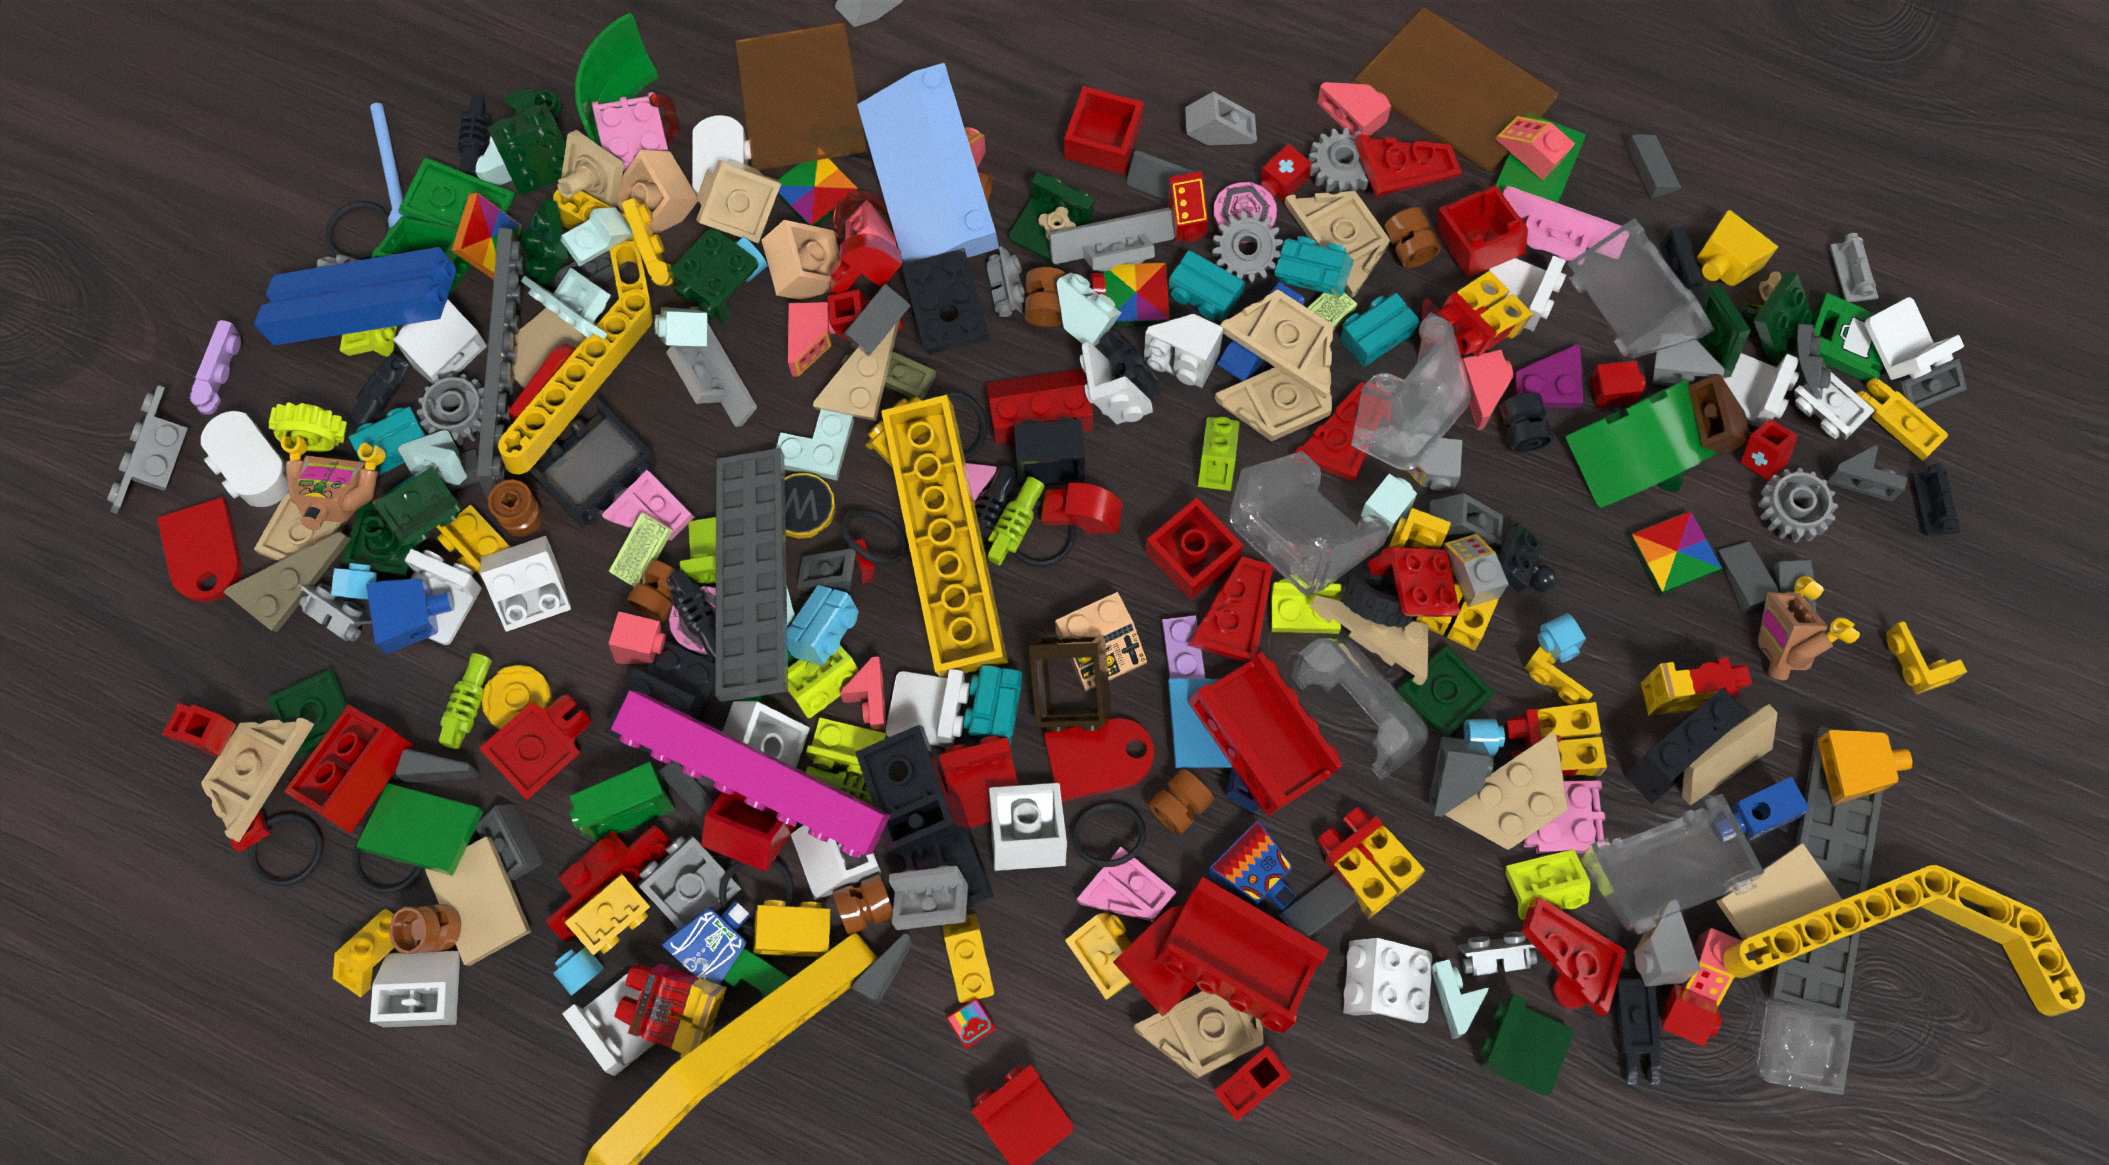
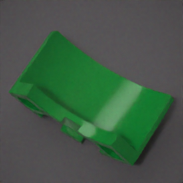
(612, 69)
(1639, 448)

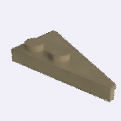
(277, 590)

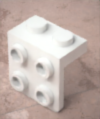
(1530, 286)
(1906, 342)
(1762, 387)
(1114, 396)
(1838, 409)
(444, 578)
(929, 703)
(1387, 980)

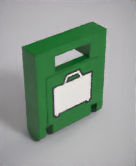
(1850, 342)

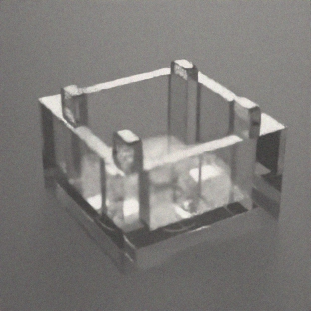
(1805, 1047)

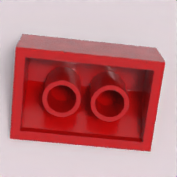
(1040, 399)
(348, 768)

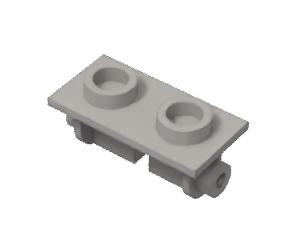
(1854, 269)
(1005, 270)
(345, 614)
(1483, 953)

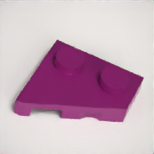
(1555, 378)

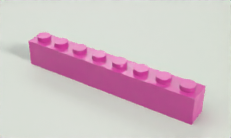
(751, 773)

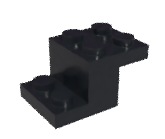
(674, 678)

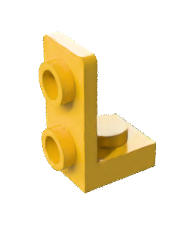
(1914, 667)
(1544, 673)
(362, 952)
(968, 959)

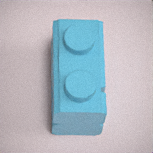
(821, 625)

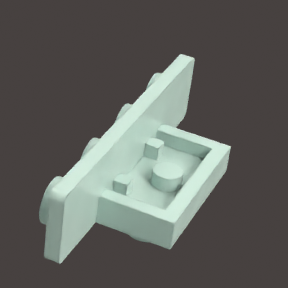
(575, 301)

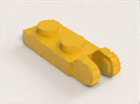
(648, 243)
(1903, 419)

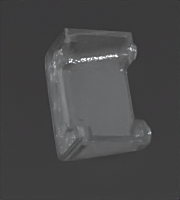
(1638, 293)
(1408, 417)
(1298, 527)
(1340, 660)
(1673, 866)

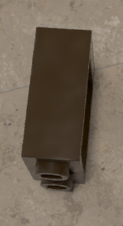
(1069, 647)

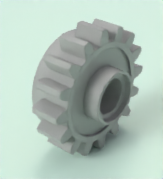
(1327, 167)
(1247, 230)
(445, 396)
(1789, 518)

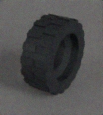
(1373, 597)

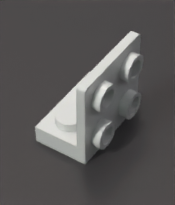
(603, 1033)

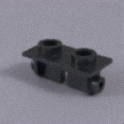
(1936, 501)

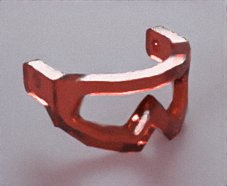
(669, 107)
(847, 206)

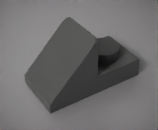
(1861, 476)
(828, 570)

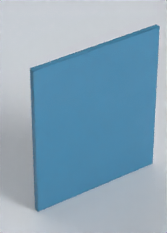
(1191, 740)

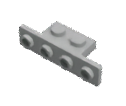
(1113, 240)
(712, 377)
(153, 453)

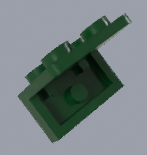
(530, 147)
(1048, 195)
(712, 273)
(417, 506)
(1525, 1046)

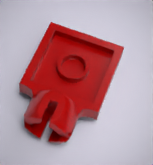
(537, 744)

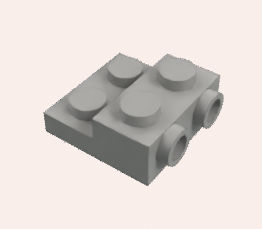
(685, 881)

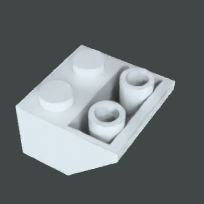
(441, 344)
(1184, 348)
(525, 583)
(828, 866)
(416, 990)

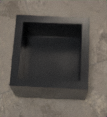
(1050, 451)

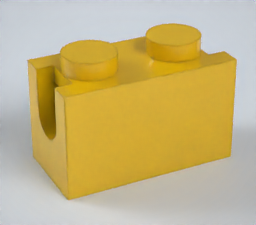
(791, 930)

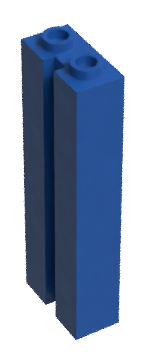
(356, 296)

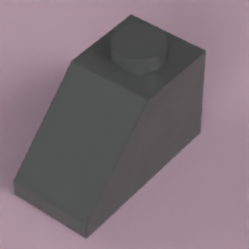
(1469, 518)
(1458, 773)

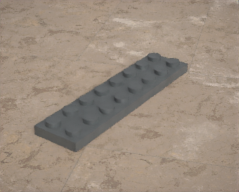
(501, 353)
(751, 576)
(1843, 846)

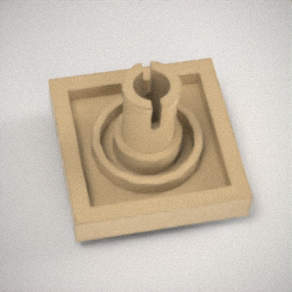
(590, 170)

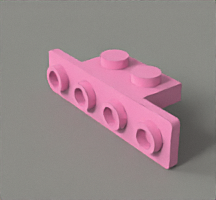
(1556, 226)

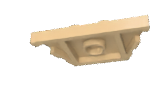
(1345, 222)
(1287, 338)
(1275, 403)
(250, 770)
(1518, 796)
(1202, 1033)

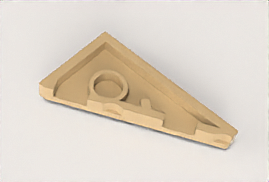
(860, 382)
(1401, 645)

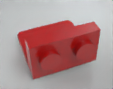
(1421, 580)
(976, 769)
(1022, 1117)

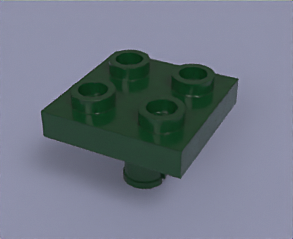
(543, 244)
(1779, 317)
(377, 545)

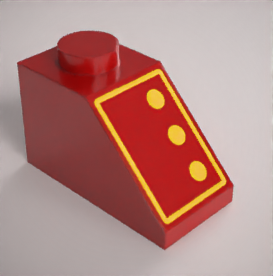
(1188, 206)

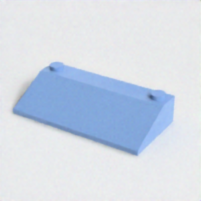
(927, 167)

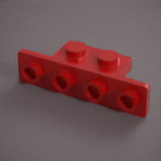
(601, 867)

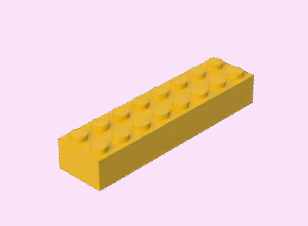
(944, 536)

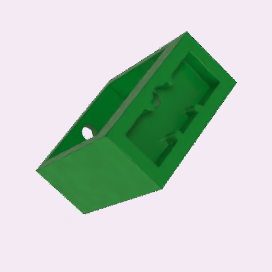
(422, 235)
(621, 803)

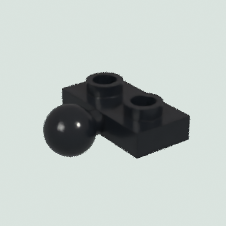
(1519, 561)

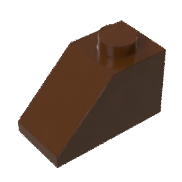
(1718, 415)

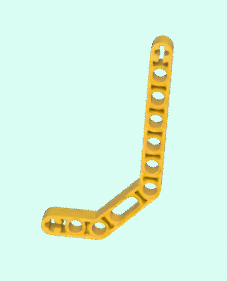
(520, 444)
(2049, 984)
(730, 1052)

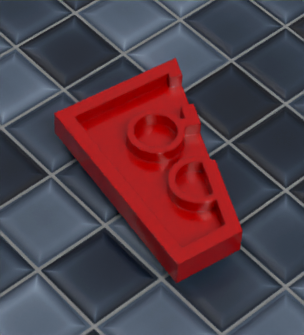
(1404, 165)
(1332, 442)
(1237, 612)
(1576, 951)

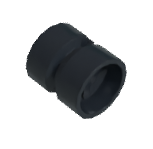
(1526, 423)

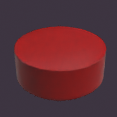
(1098, 283)
(1566, 995)

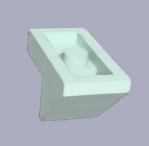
(597, 235)
(436, 451)
(1457, 1008)

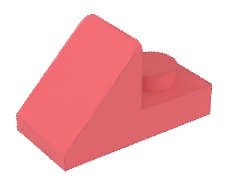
(869, 687)

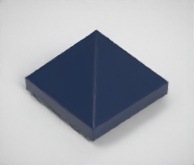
(1239, 794)

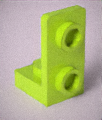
(1219, 453)
(702, 562)

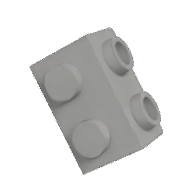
(928, 897)

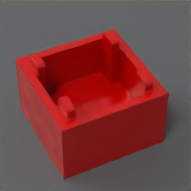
(1482, 231)

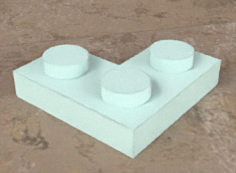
(824, 452)

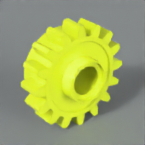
(310, 422)

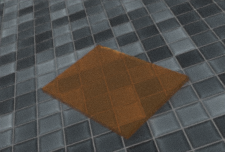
(1455, 87)
(799, 96)

